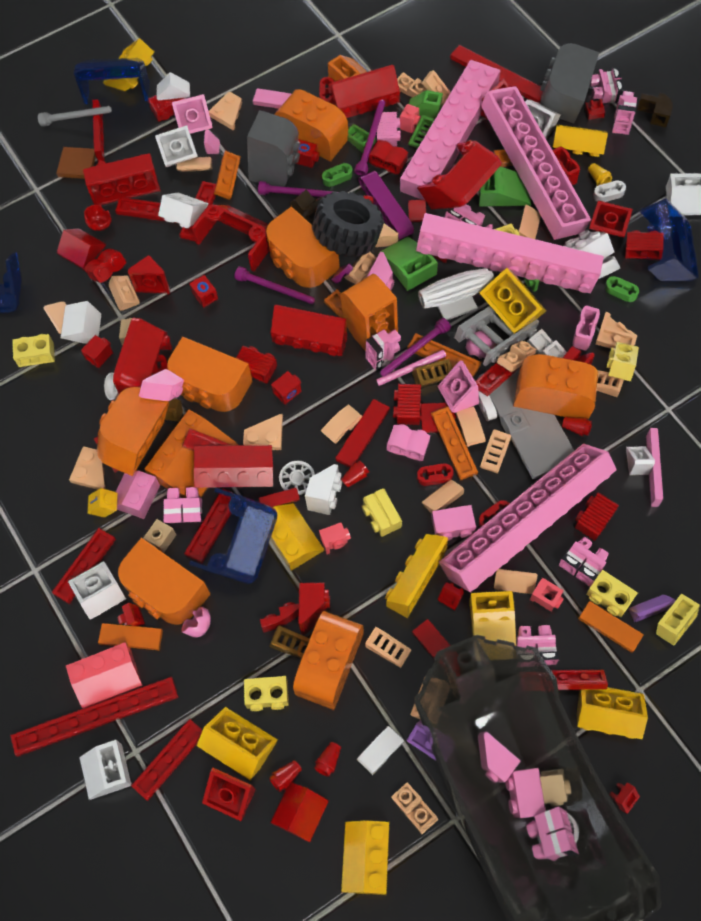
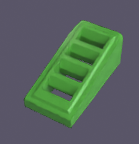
(424, 120)
(359, 138)

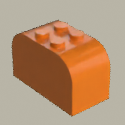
(316, 122)
(298, 251)
(369, 309)
(210, 375)
(556, 386)
(129, 429)
(161, 584)
(328, 659)

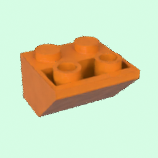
(344, 67)

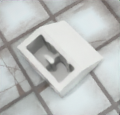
(685, 193)
(592, 242)
(322, 490)
(105, 769)

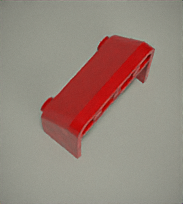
(464, 179)
(239, 220)
(139, 354)

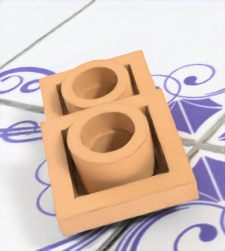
(409, 86)
(514, 358)
(341, 422)
(471, 426)
(414, 808)

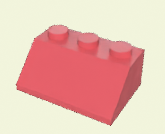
(104, 675)

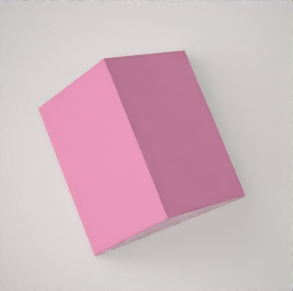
(192, 113)
(459, 388)

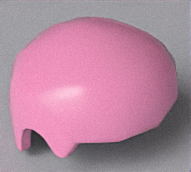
(474, 350)
(199, 624)

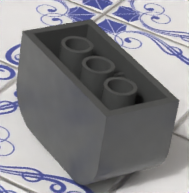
(568, 80)
(272, 149)

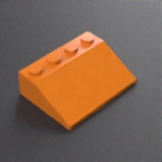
(173, 463)

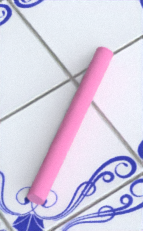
(409, 368)

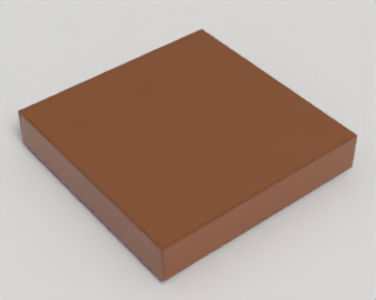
(74, 160)

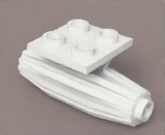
(455, 293)

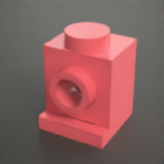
(409, 118)
(334, 537)
(547, 588)

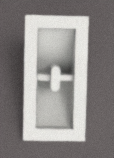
(172, 88)
(639, 460)

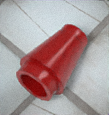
(577, 425)
(355, 473)
(328, 759)
(285, 775)

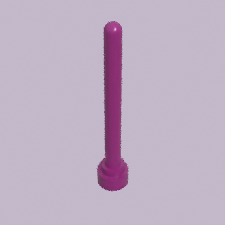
(362, 166)
(264, 188)
(243, 275)
(441, 326)

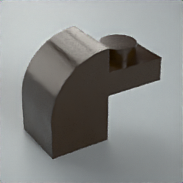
(658, 106)
(305, 205)

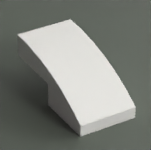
(545, 345)
(380, 750)

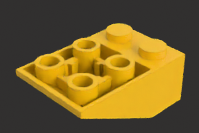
(493, 615)

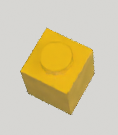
(102, 502)

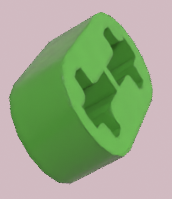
(337, 175)
(621, 289)

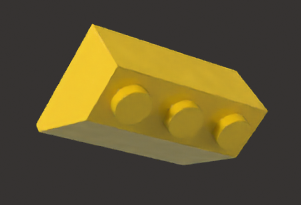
(136, 50)
(580, 140)
(512, 301)
(294, 537)
(612, 712)
(236, 742)
(365, 857)

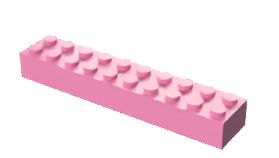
(450, 127)
(535, 163)
(505, 250)
(527, 517)

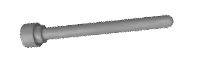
(46, 119)

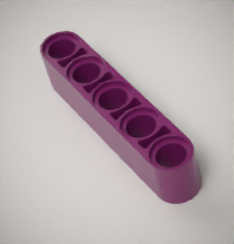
(387, 204)

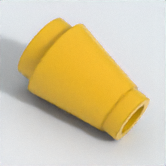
(599, 174)

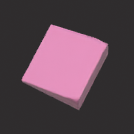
(211, 143)

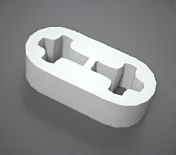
(609, 191)
(487, 407)

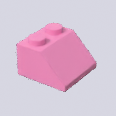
(137, 493)

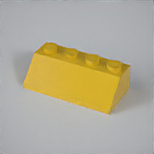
(417, 574)

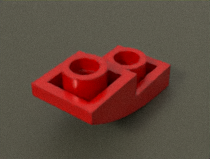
(287, 614)

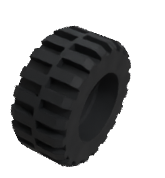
(347, 223)

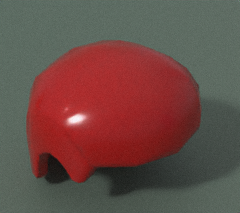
(97, 218)

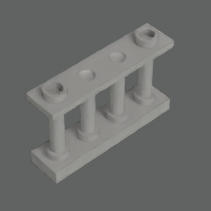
(480, 321)

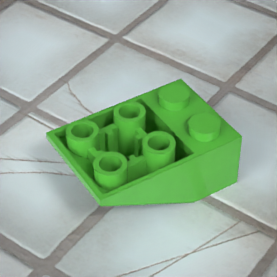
(504, 189)
(408, 264)

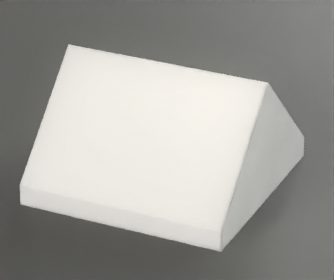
(80, 322)

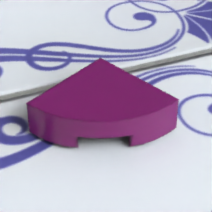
(346, 269)

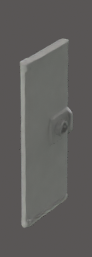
(533, 433)

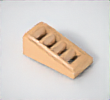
(609, 389)
(500, 440)
(384, 653)

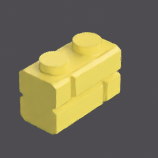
(382, 512)

